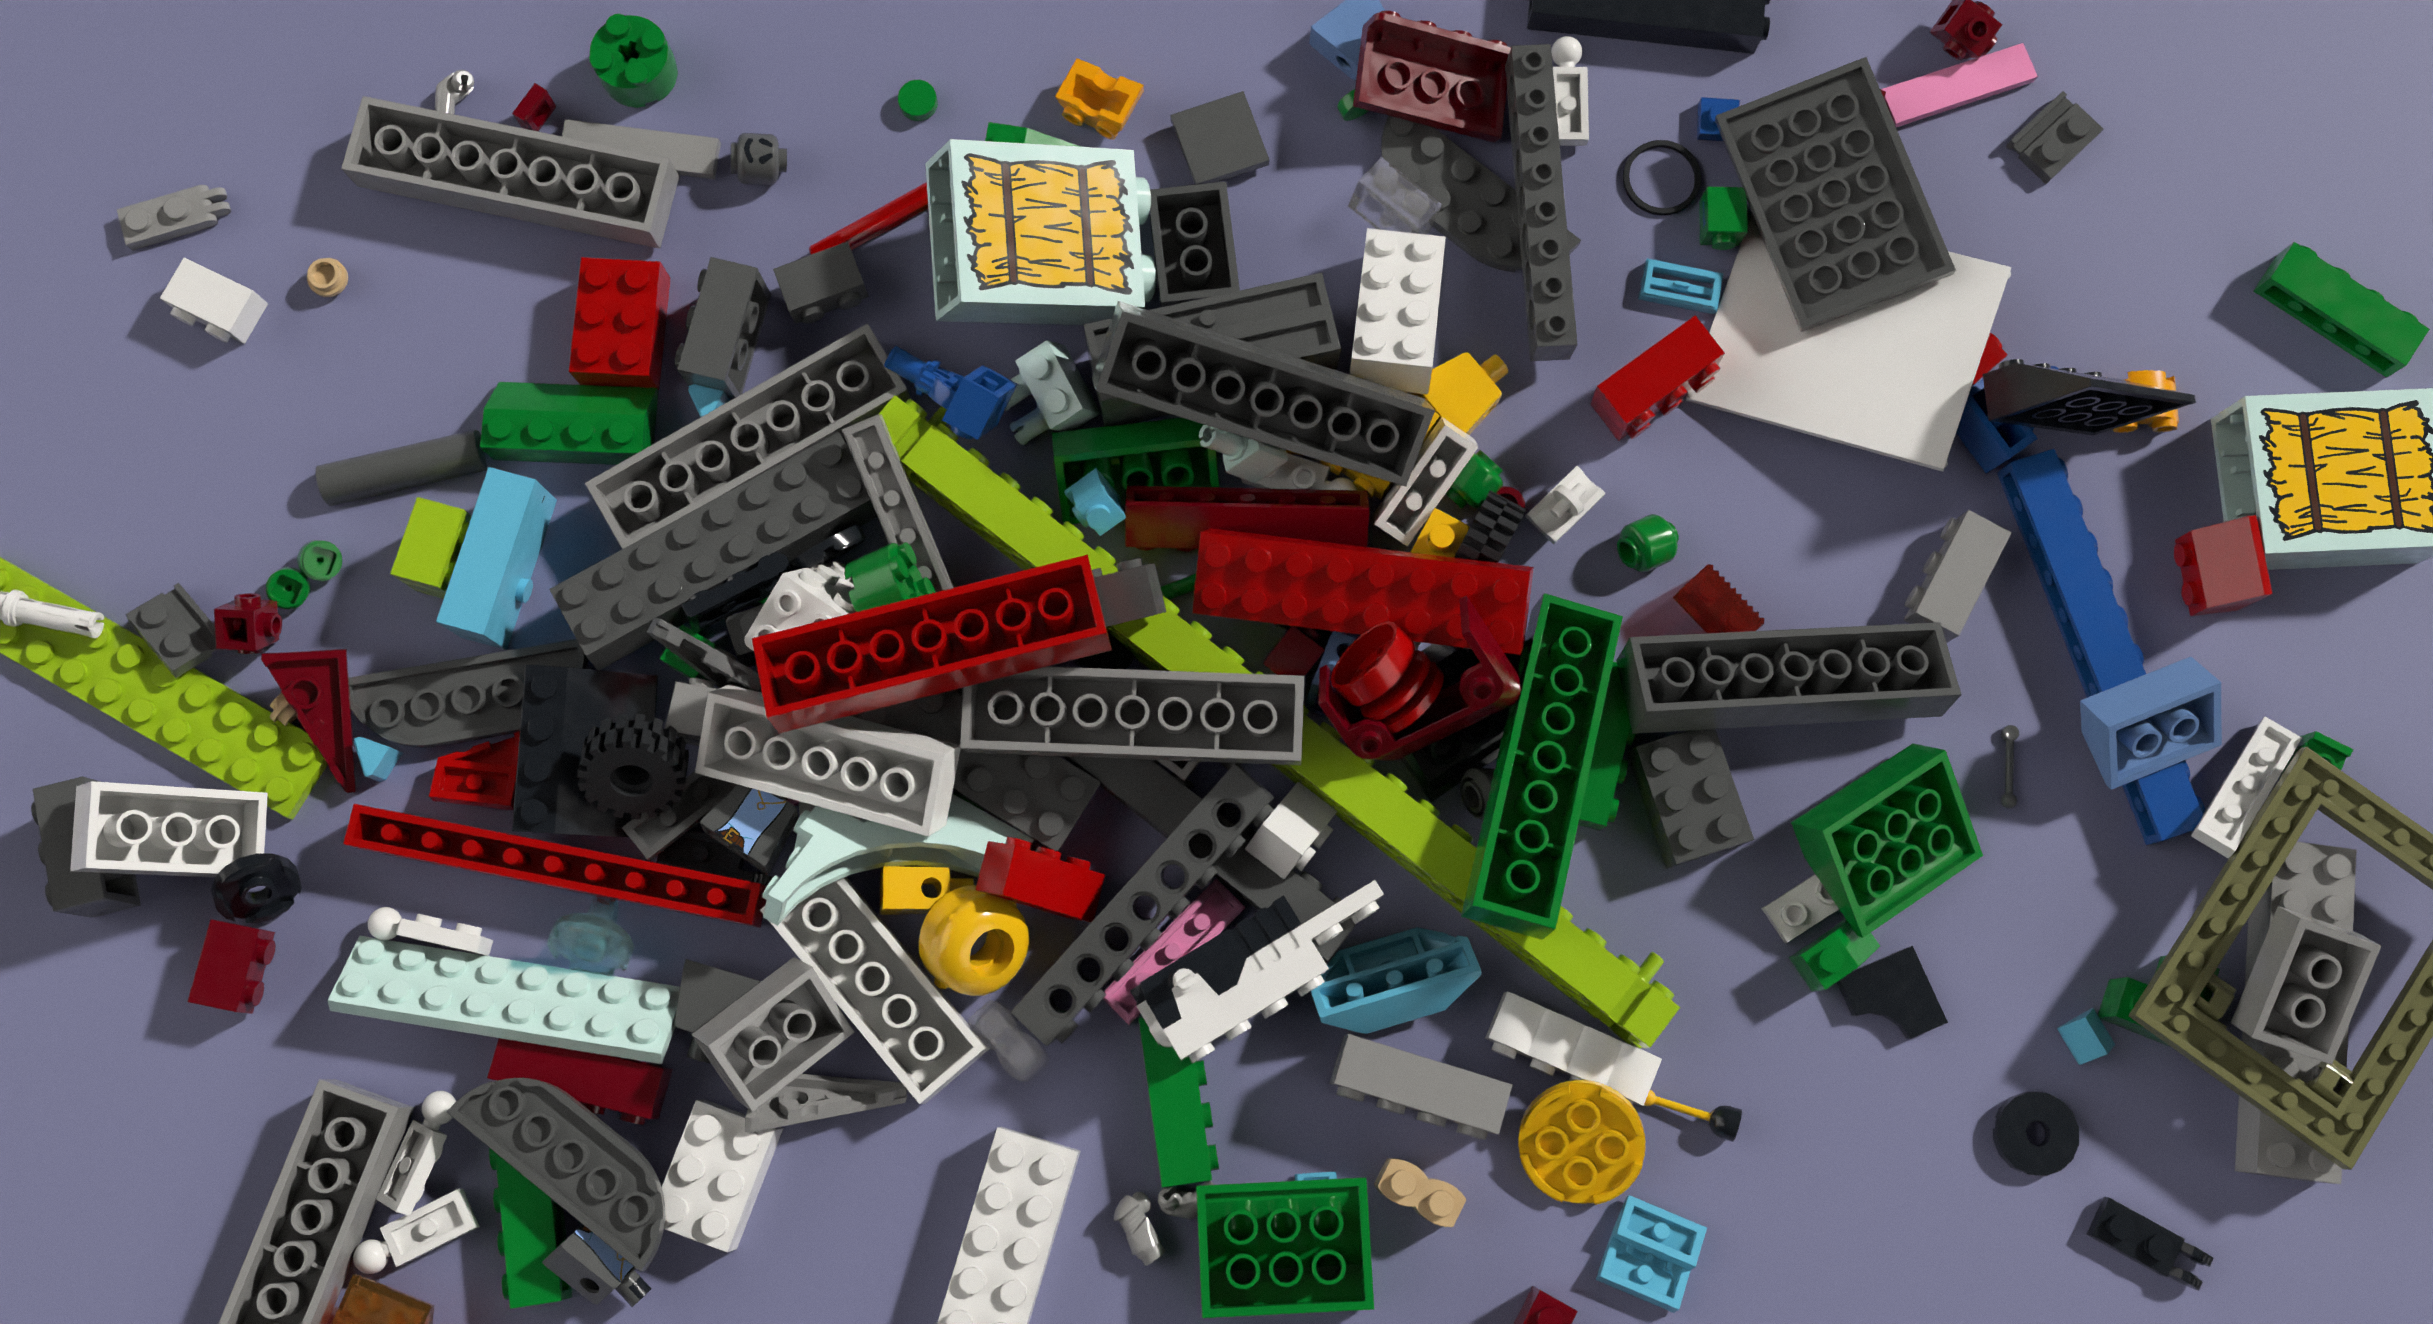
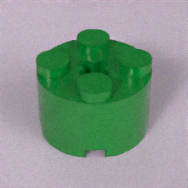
(633, 60)
(886, 577)

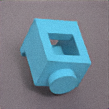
(1096, 502)

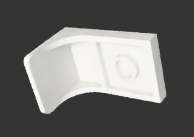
(803, 599)

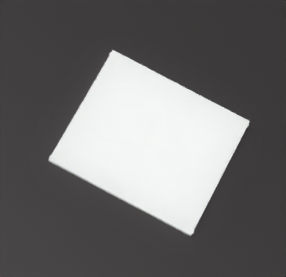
(1868, 380)

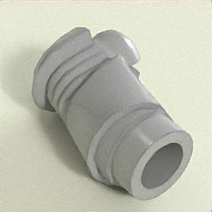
(1138, 1229)

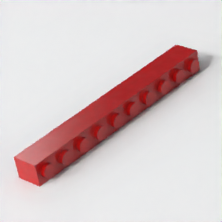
(555, 865)

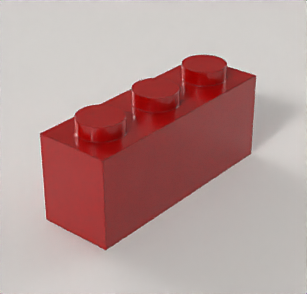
(1040, 879)

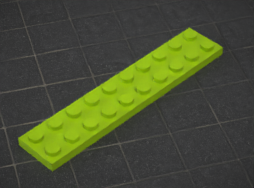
(183, 714)

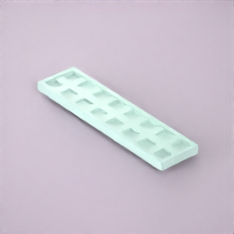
(507, 999)

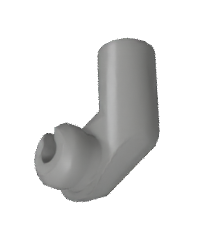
(453, 90)
(1179, 1202)

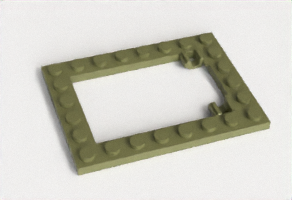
(2176, 1014)

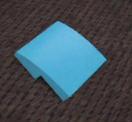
(1651, 1253)

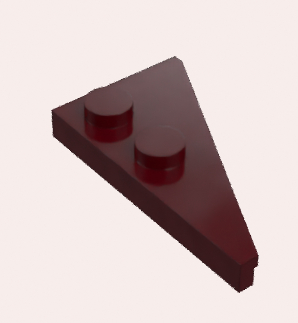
(320, 695)

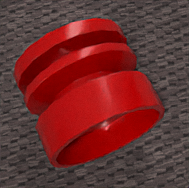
(1387, 677)

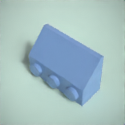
(2153, 721)

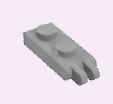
(172, 215)

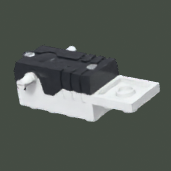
(1243, 974)

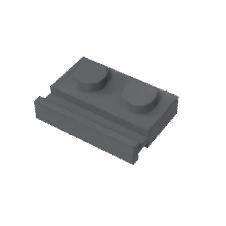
(2054, 137)
(175, 630)

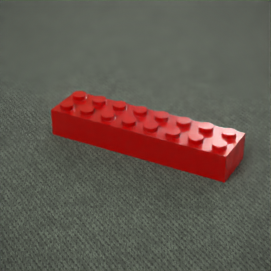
(1357, 588)
(930, 644)

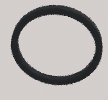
(1664, 144)

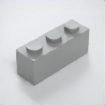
(1957, 573)

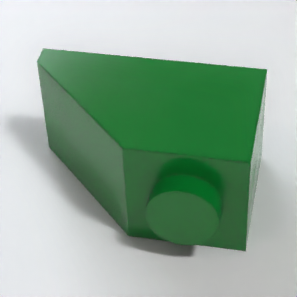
(1833, 956)

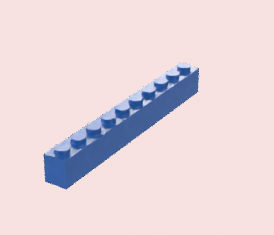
(2091, 622)

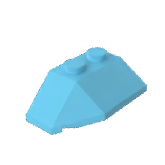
(1395, 980)

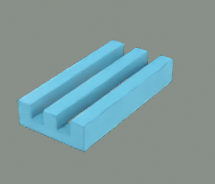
(1678, 300)

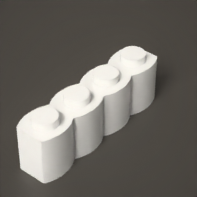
(1571, 1048)

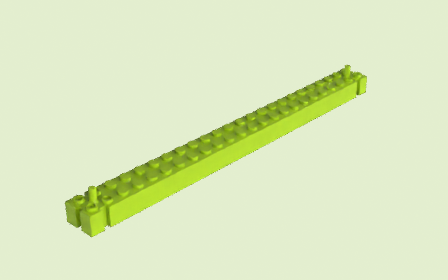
(1364, 799)

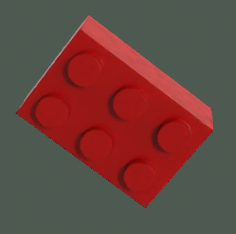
(619, 323)
(1658, 379)

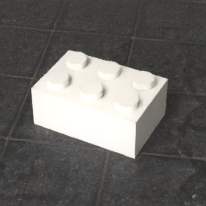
(716, 1176)

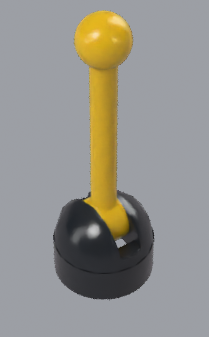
(1722, 1120)

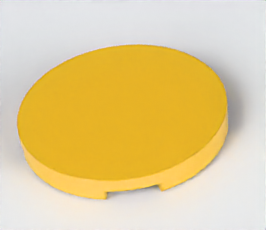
(1581, 1142)

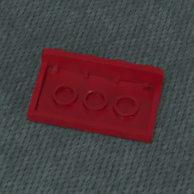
(1432, 76)

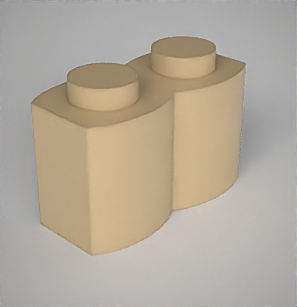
(1429, 1197)

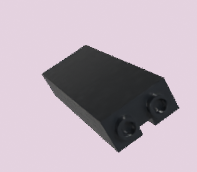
(1688, 23)

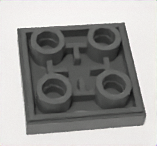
(1220, 139)

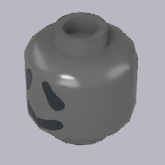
(757, 159)

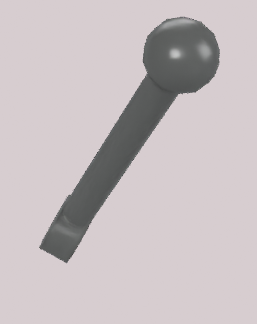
(2009, 734)

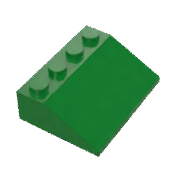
(1889, 837)
(1284, 1247)

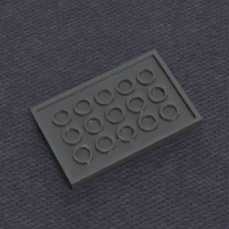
(1834, 194)

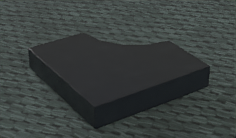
(1896, 990)

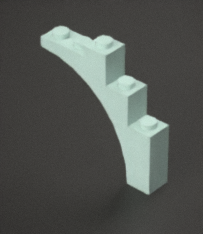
(839, 845)

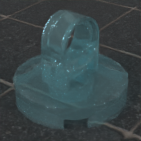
(592, 939)

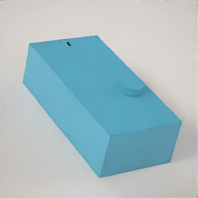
(497, 559)

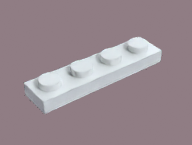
(2246, 787)

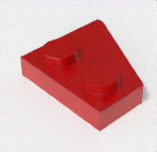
(479, 776)

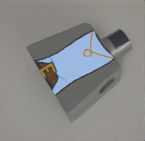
(752, 825)
(595, 1268)

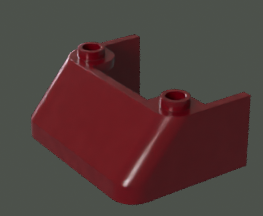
(1478, 694)

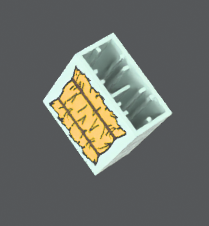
(1036, 233)
(2331, 475)

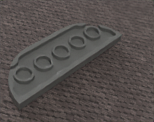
(1477, 204)
(454, 697)
(571, 1160)

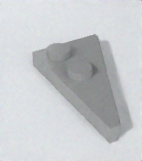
(823, 1097)

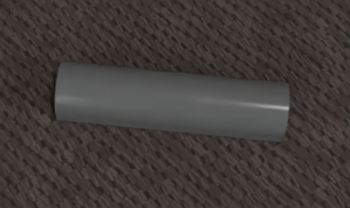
(401, 468)

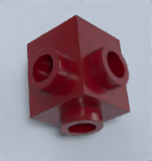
(1967, 29)
(247, 624)

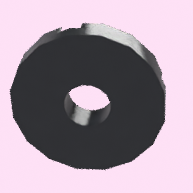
(830, 548)
(259, 869)
(2060, 1130)

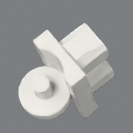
(1565, 505)

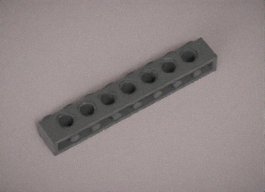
(1540, 203)
(1038, 1008)

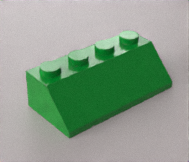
(568, 422)
(1134, 455)

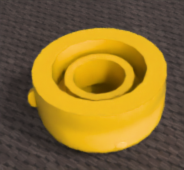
(955, 926)

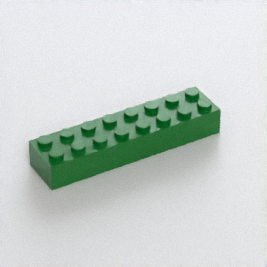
(1542, 768)

